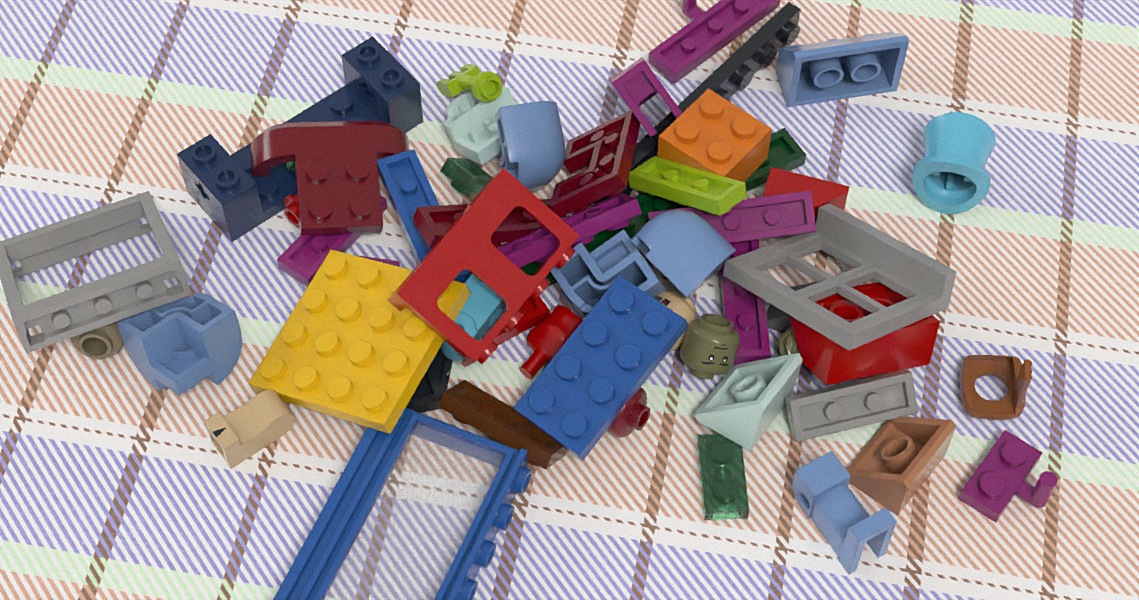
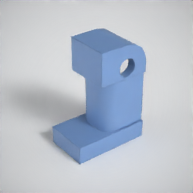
(839, 516)

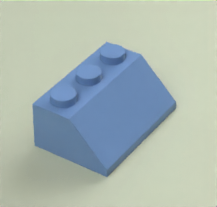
(841, 68)

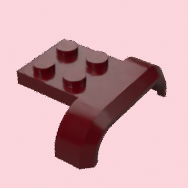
(332, 170)

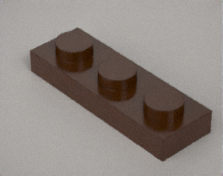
(500, 423)

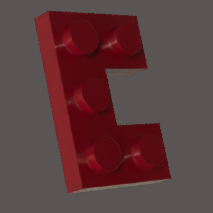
(606, 156)

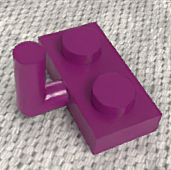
(1004, 476)

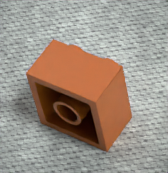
(716, 138)

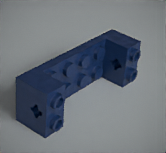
(238, 202)

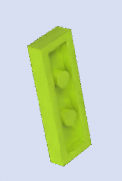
(687, 185)

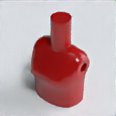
(548, 338)

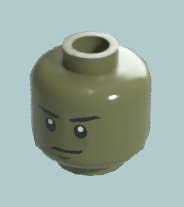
(710, 346)

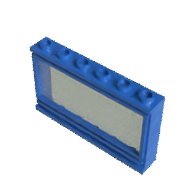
(410, 516)

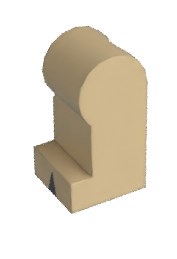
(249, 427)

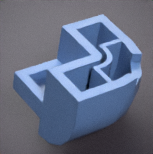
(531, 142)
(683, 248)
(591, 274)
(183, 342)

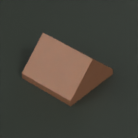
(900, 459)

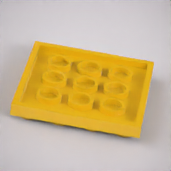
(350, 347)

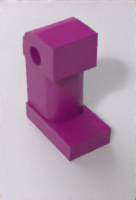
(637, 86)

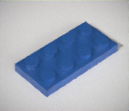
(601, 367)

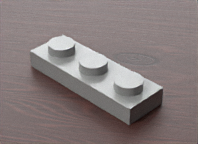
(851, 405)

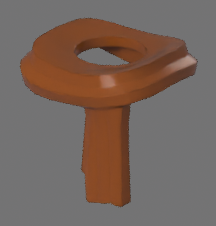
(1010, 371)

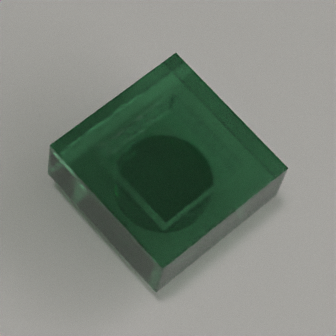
(465, 175)

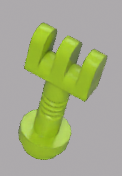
(485, 85)

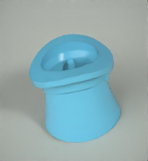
(953, 171)

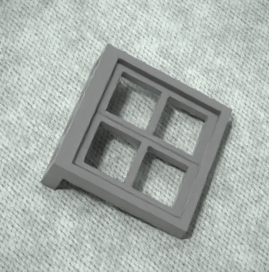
(872, 256)

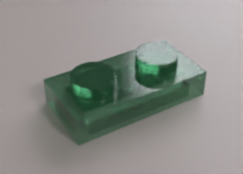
(722, 478)

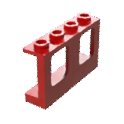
(470, 248)

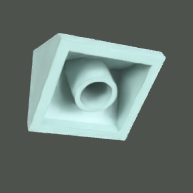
(750, 398)

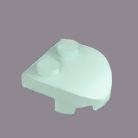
(474, 125)

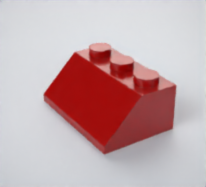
(896, 351)

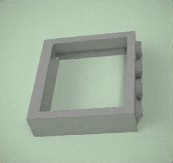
(103, 299)

